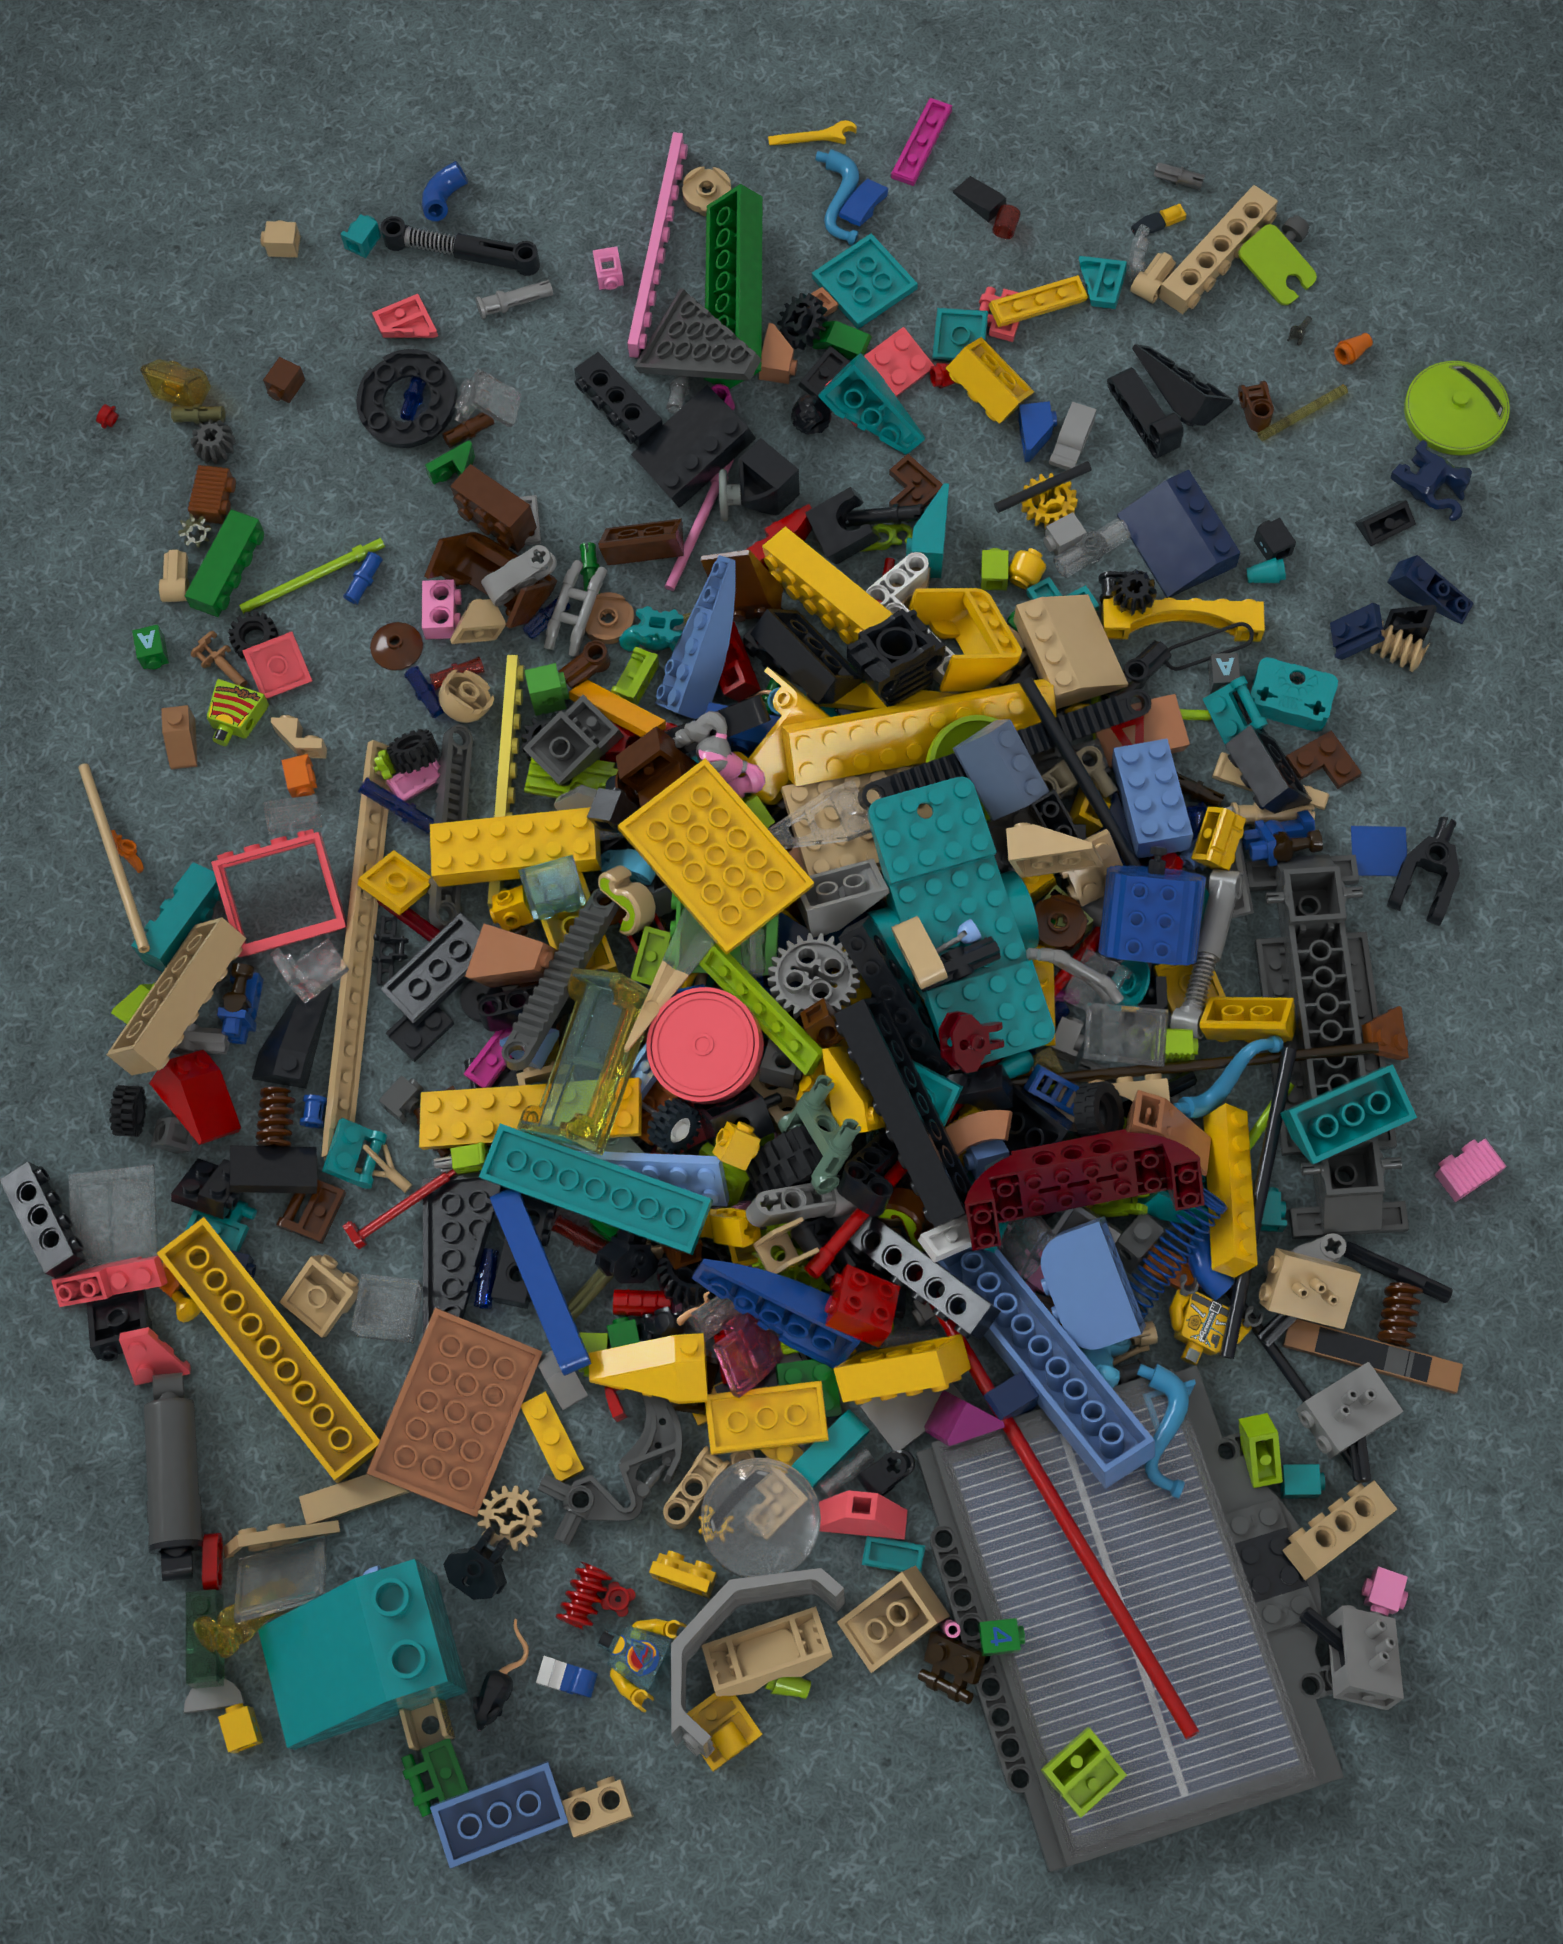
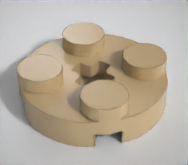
(707, 178)

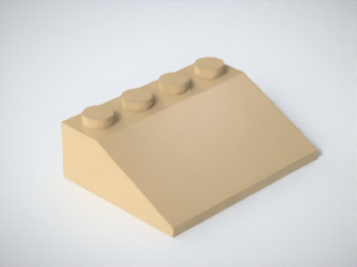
(1069, 647)

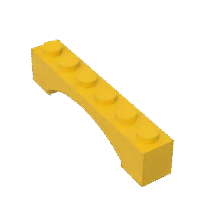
(1213, 613)

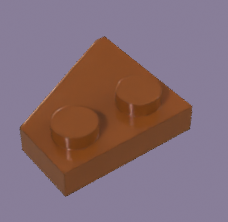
(1389, 1033)

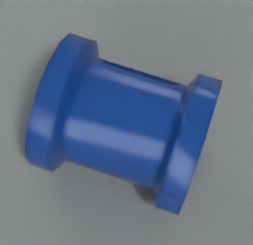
(313, 1111)

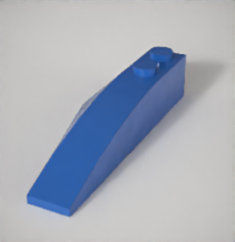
(779, 1304)

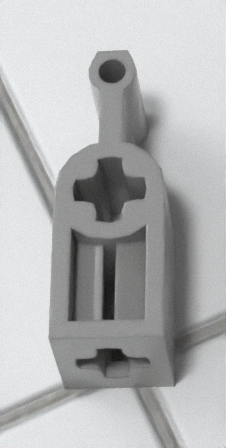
(1073, 436)

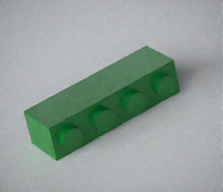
(225, 563)

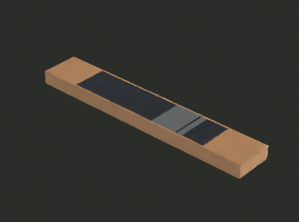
(1383, 1357)

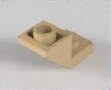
(291, 731)

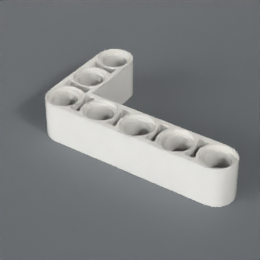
(893, 596)

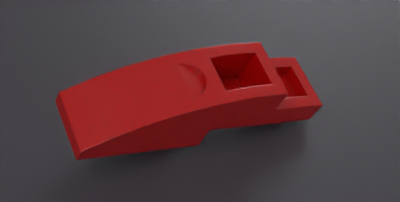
(795, 522)

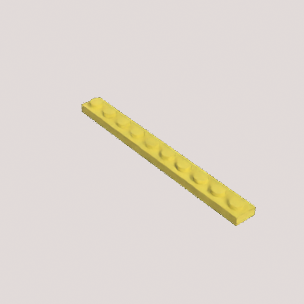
(508, 747)

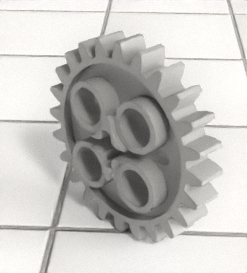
(824, 956)

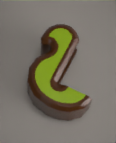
(909, 1208)

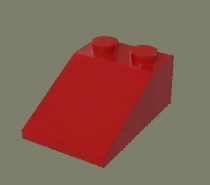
(197, 1096)

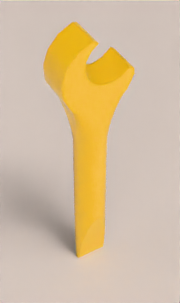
(832, 134)

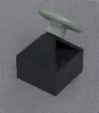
(765, 484)

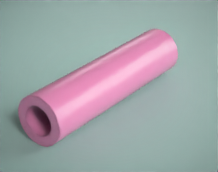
(954, 1632)

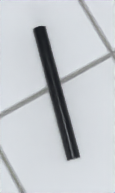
(1042, 487)

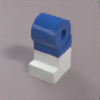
(566, 1677)

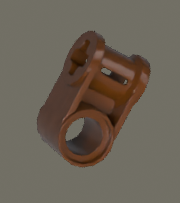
(1255, 402)

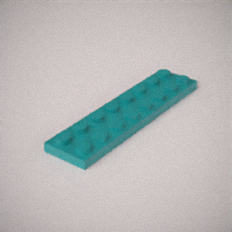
(596, 1189)

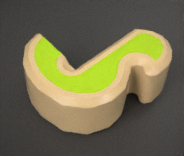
(631, 897)

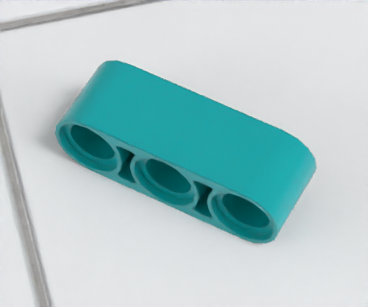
(823, 1456)

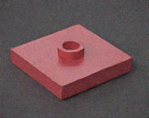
(277, 665)

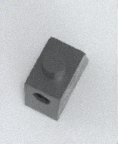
(1138, 1240)

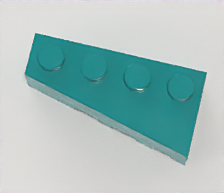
(191, 905)

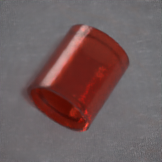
(1006, 221)

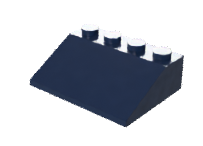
(1179, 535)

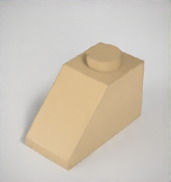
(479, 623)

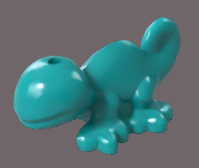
(654, 630)

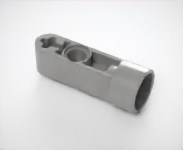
(805, 1204)

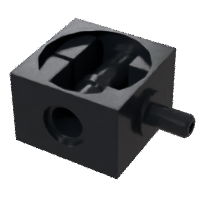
(745, 1107)

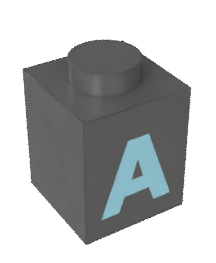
(1222, 670)

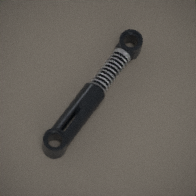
(465, 247)

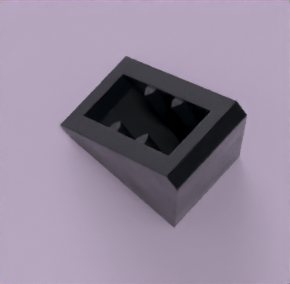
(1411, 620)

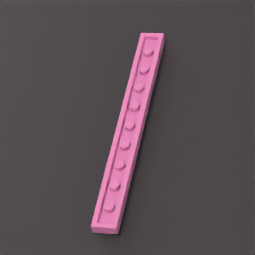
(656, 253)

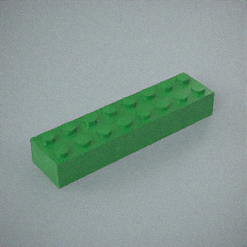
(735, 267)

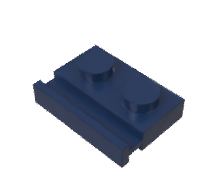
(1357, 631)

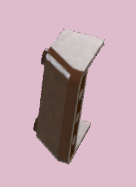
(474, 556)

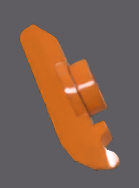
(128, 850)

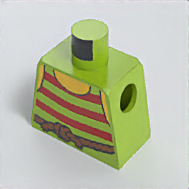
(234, 711)

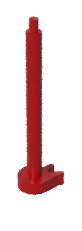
(358, 1236)

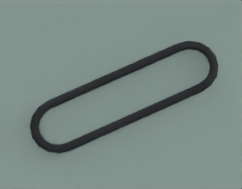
(1208, 635)

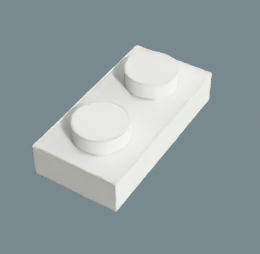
(946, 1239)

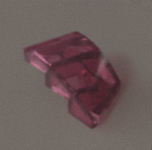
(746, 1353)

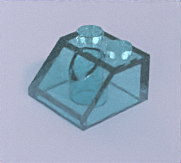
(552, 887)

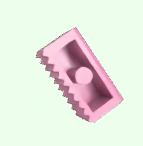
(1469, 1169)

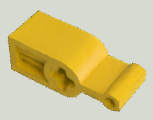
(730, 1228)

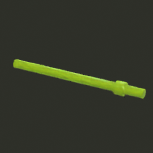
(357, 554)

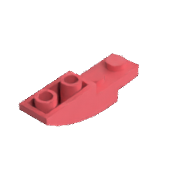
(108, 1280)

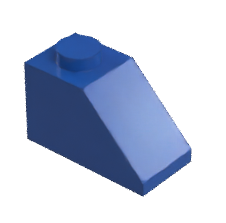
(1035, 427)

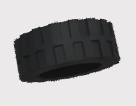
(1098, 1109)

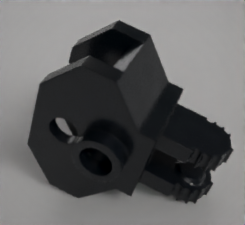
(625, 1255)
(478, 1568)

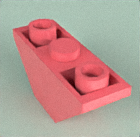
(863, 1515)

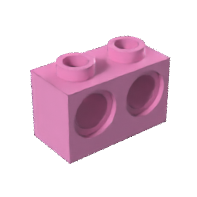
(436, 610)

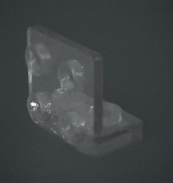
(312, 971)

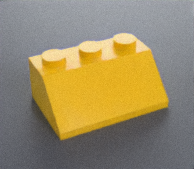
(989, 380)
(1248, 1018)

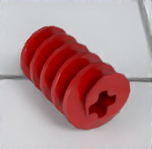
(584, 1596)

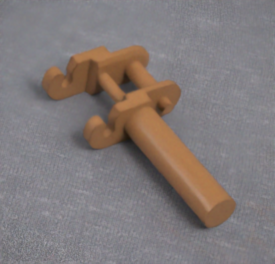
(218, 657)

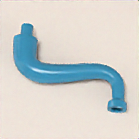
(847, 168)
(1203, 1104)
(1178, 1403)

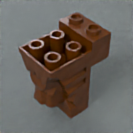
(652, 764)

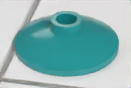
(1137, 985)

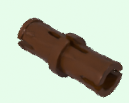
(468, 430)

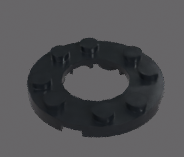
(393, 368)

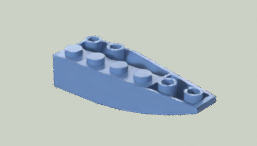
(703, 646)

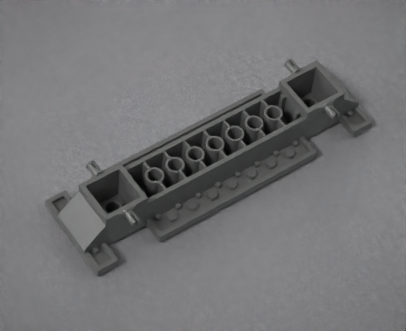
(1332, 997)

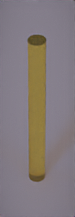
(1302, 412)

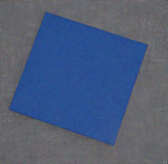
(1378, 849)

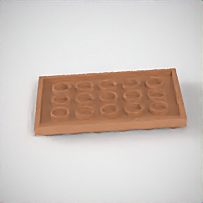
(454, 1413)

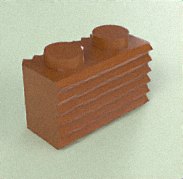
(211, 493)

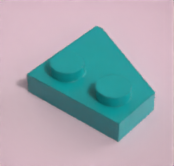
(1103, 280)

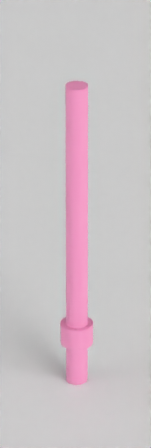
(695, 531)

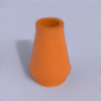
(1351, 349)

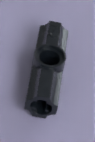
(1145, 664)
(964, 960)

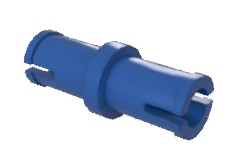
(362, 578)

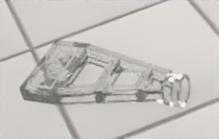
(850, 813)

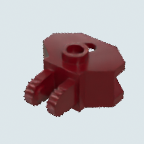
(968, 1039)

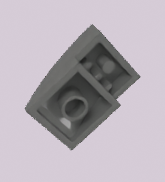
(573, 741)

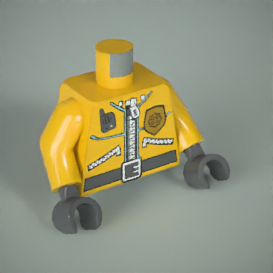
(1202, 1321)

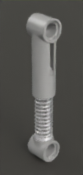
(1224, 891)

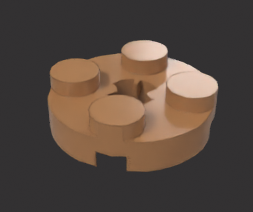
(621, 612)

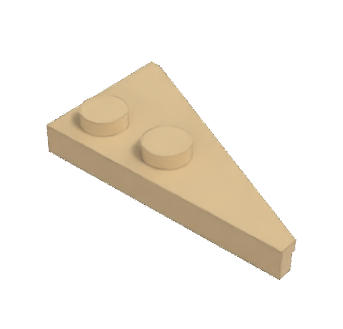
(276, 1536)

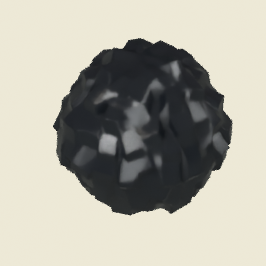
(810, 414)

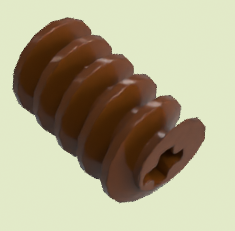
(274, 1117)
(1398, 1314)

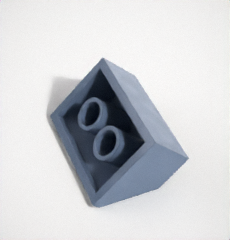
(1000, 769)

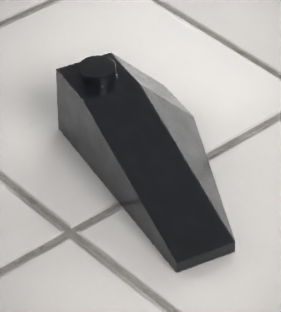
(1189, 398)
(292, 1045)

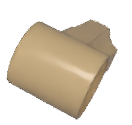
(1148, 283)
(175, 581)

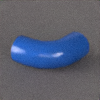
(440, 188)
(1200, 1264)

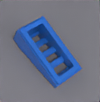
(1034, 1080)

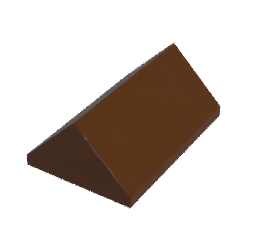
(642, 542)

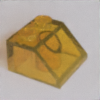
(176, 383)

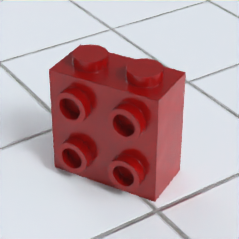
(862, 1305)

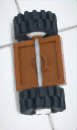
(668, 1120)

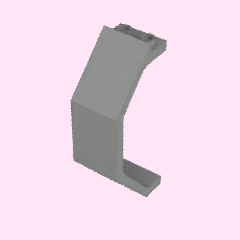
(714, 1614)

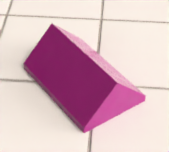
(958, 1420)

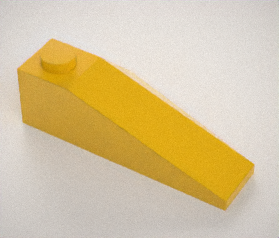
(659, 1367)

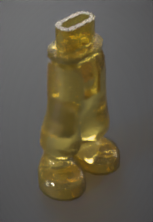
(226, 1634)

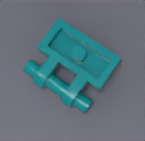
(229, 1230)

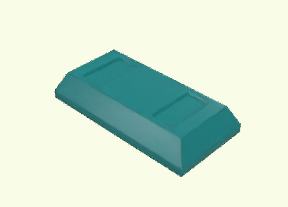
(892, 1554)

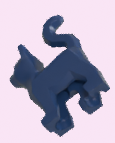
(1432, 474)

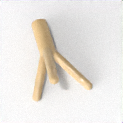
(389, 1169)

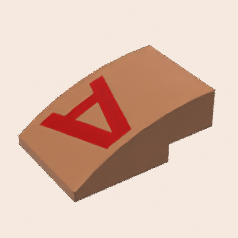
(1161, 722)

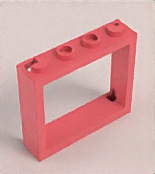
(278, 846)

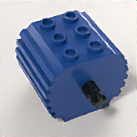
(1152, 913)

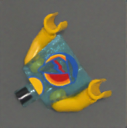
(639, 1656)

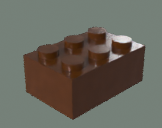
(493, 508)

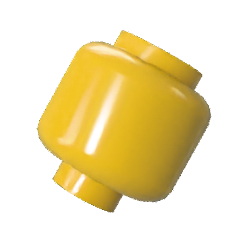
(1026, 568)

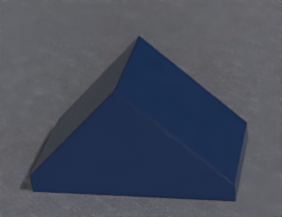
(1012, 1397)

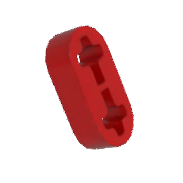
(212, 1561)

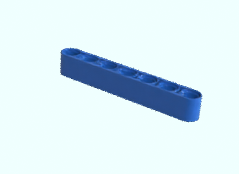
(540, 1281)

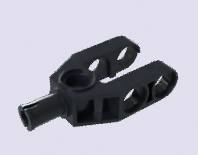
(1446, 868)

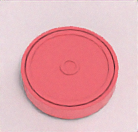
(705, 1045)

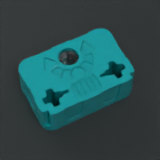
(1293, 702)

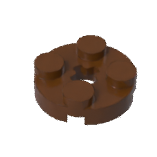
(1073, 916)

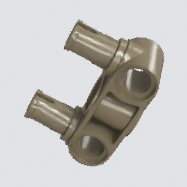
(1062, 779)

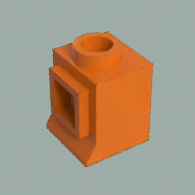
(299, 776)

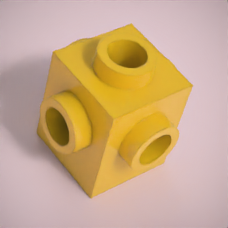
(511, 909)

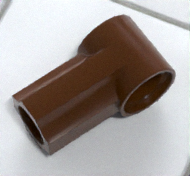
(584, 666)

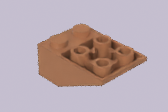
(1160, 1117)

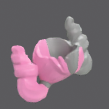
(719, 754)

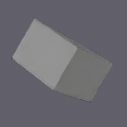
(566, 1388)

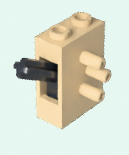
(1305, 1290)

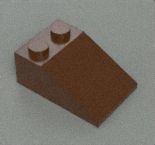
(754, 585)

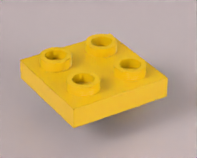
(727, 1725)

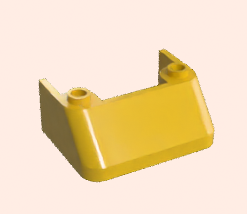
(977, 627)
(770, 753)

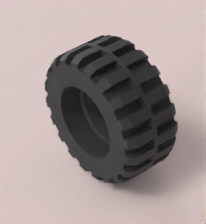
(787, 1161)

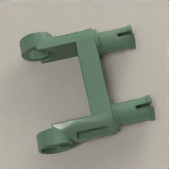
(833, 1145)

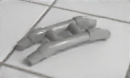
(579, 622)
(1099, 982)

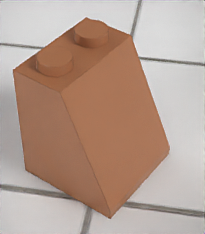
(508, 958)

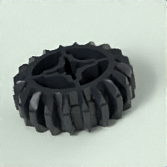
(679, 1283)

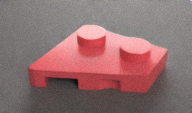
(405, 320)
(149, 1356)

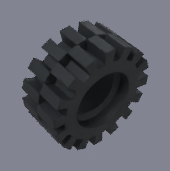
(247, 624)
(413, 751)
(128, 1110)

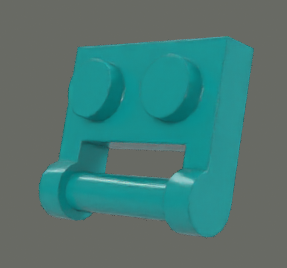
(1227, 713)
(346, 1150)

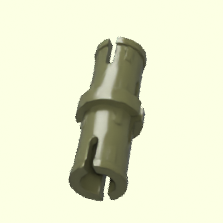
(197, 414)

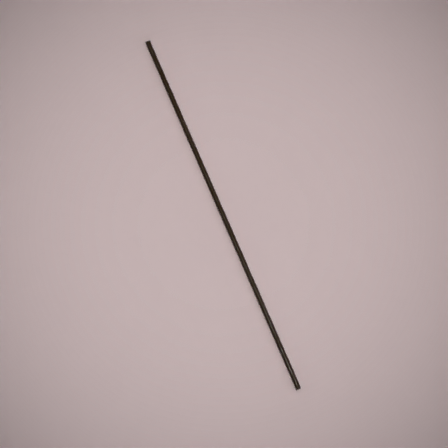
(1202, 1064)

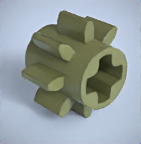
(188, 528)

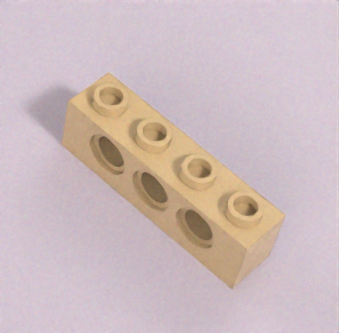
(1310, 1556)

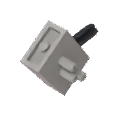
(1347, 1414)
(1361, 1655)

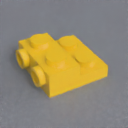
(684, 1575)

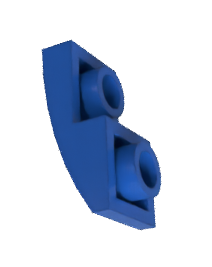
(862, 202)

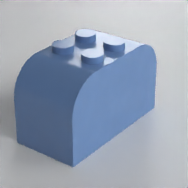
(1090, 1286)

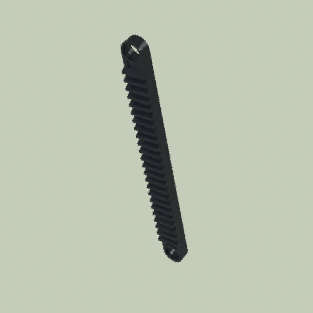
(1035, 738)

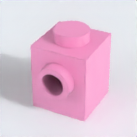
(1385, 1591)

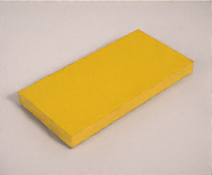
(766, 1418)

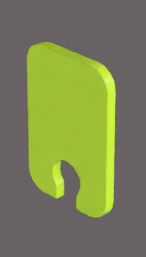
(1272, 260)

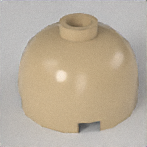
(465, 696)

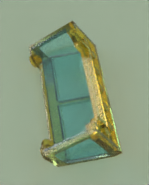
(590, 1063)

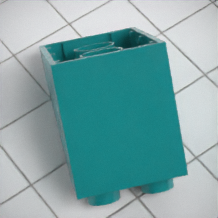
(362, 1654)

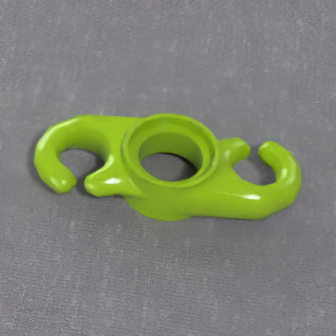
(891, 530)

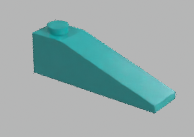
(868, 401)

